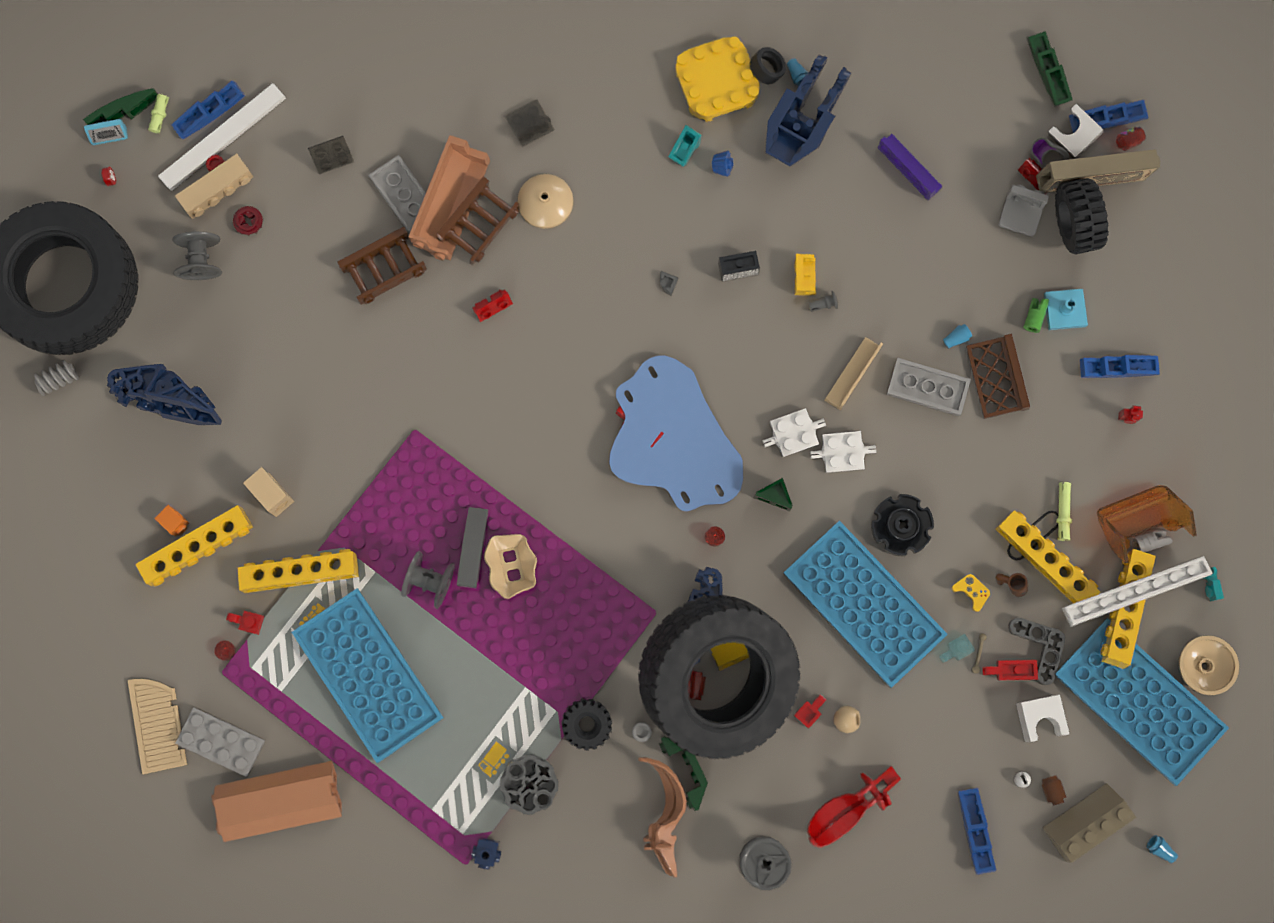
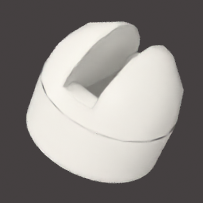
(1019, 782)

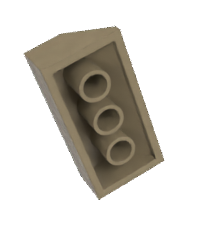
(1088, 823)

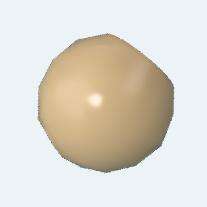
(847, 719)

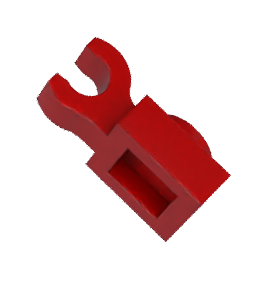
(1131, 415)
(249, 622)
(809, 712)

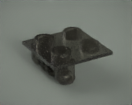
(529, 122)
(331, 154)

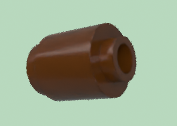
(1053, 790)

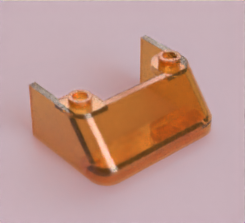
(1142, 513)

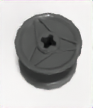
(197, 255)
(427, 579)
(778, 863)

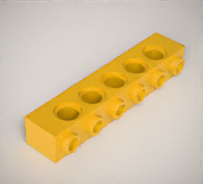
(149, 566)
(248, 574)
(1065, 585)
(1111, 653)

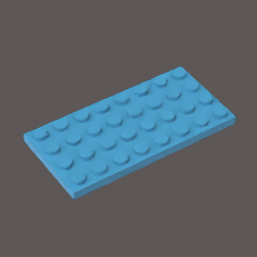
(865, 604)
(367, 675)
(1143, 706)

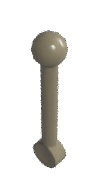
(975, 669)

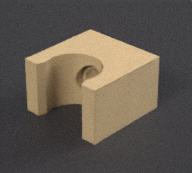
(268, 492)

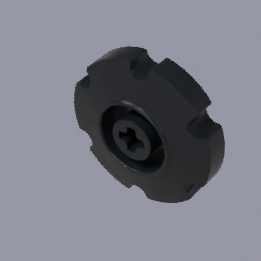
(891, 514)

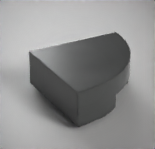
(668, 282)

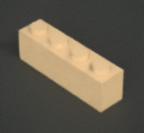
(214, 186)

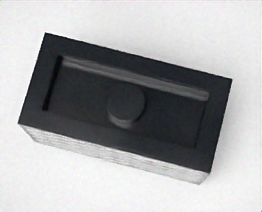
(739, 266)

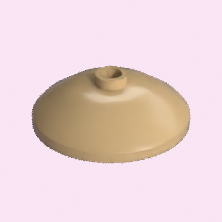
(549, 211)
(1220, 661)

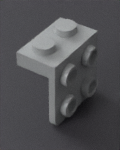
(1022, 210)

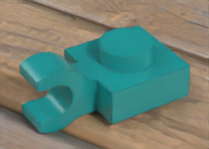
(1213, 586)

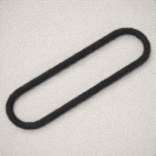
(1036, 544)

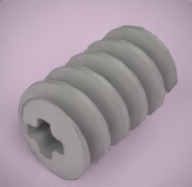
(55, 377)

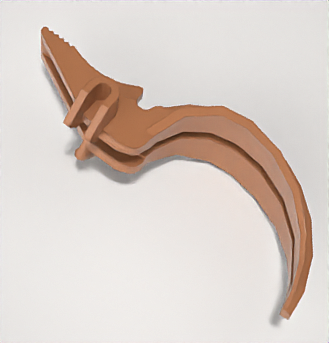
(660, 832)

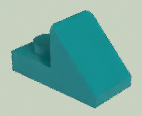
(685, 145)

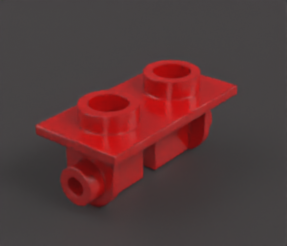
(1030, 170)
(486, 309)

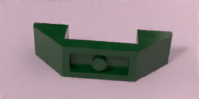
(695, 795)

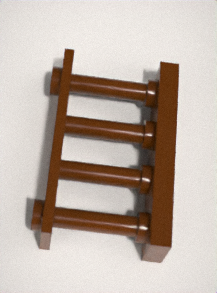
(471, 203)
(382, 247)

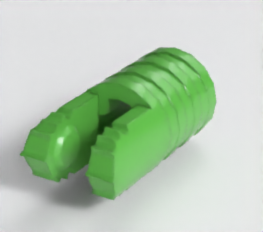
(1036, 315)

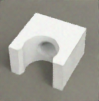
(1079, 141)
(1032, 711)

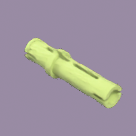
(1064, 511)

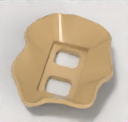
(525, 562)

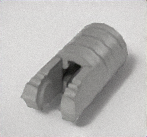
(1152, 540)

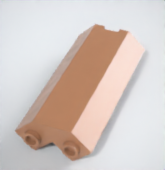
(452, 181)
(277, 801)

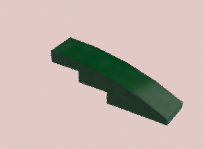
(1049, 69)
(128, 105)

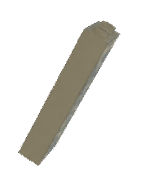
(1102, 169)

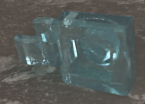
(959, 648)

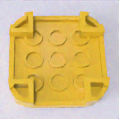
(717, 78)

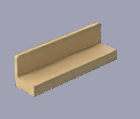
(853, 373)

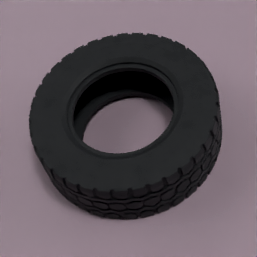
(103, 305)
(754, 711)

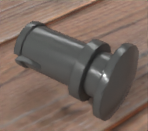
(824, 302)

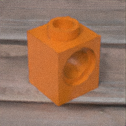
(172, 521)

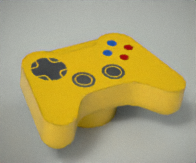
(974, 589)

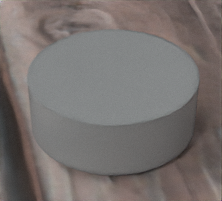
(641, 731)

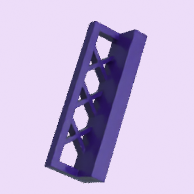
(909, 166)

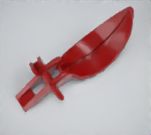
(845, 811)

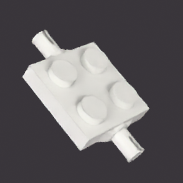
(794, 432)
(843, 452)

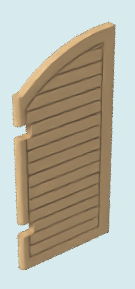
(156, 725)

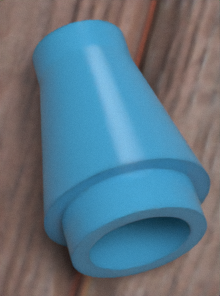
(797, 71)
(957, 336)
(1161, 848)

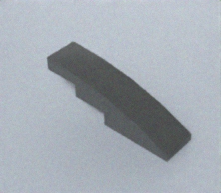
(472, 547)

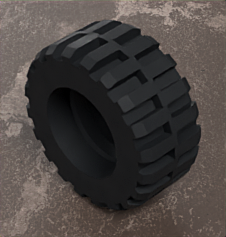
(1081, 216)

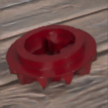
(250, 212)

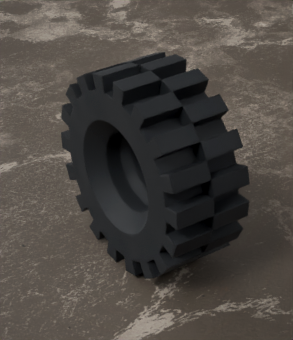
(594, 737)

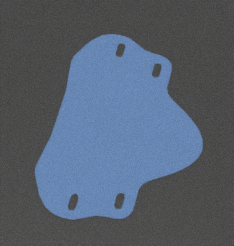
(692, 450)

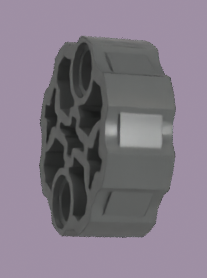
(548, 788)

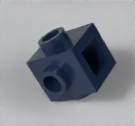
(489, 846)

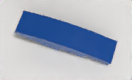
(208, 110)
(1114, 115)
(1119, 366)
(976, 831)

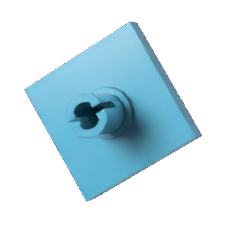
(1066, 309)

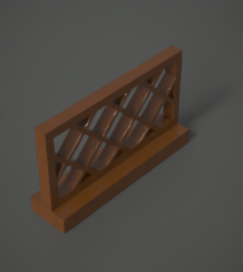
(1013, 369)

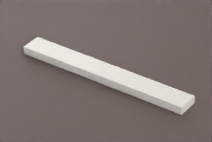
(222, 137)
(1137, 591)

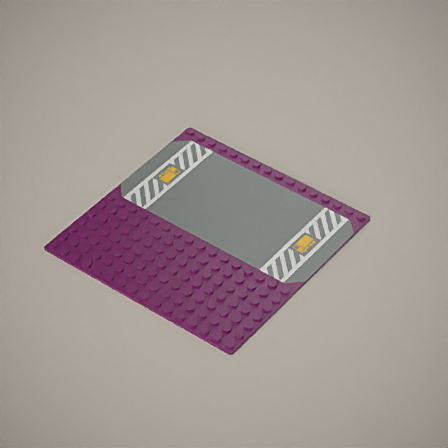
(486, 661)

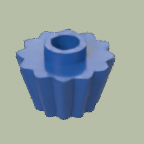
(722, 163)

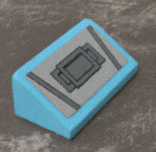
(106, 132)

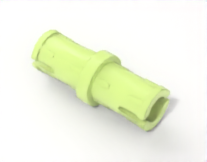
(158, 113)

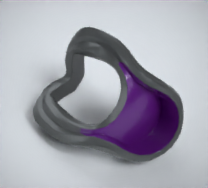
(1044, 145)

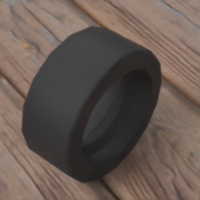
(775, 60)

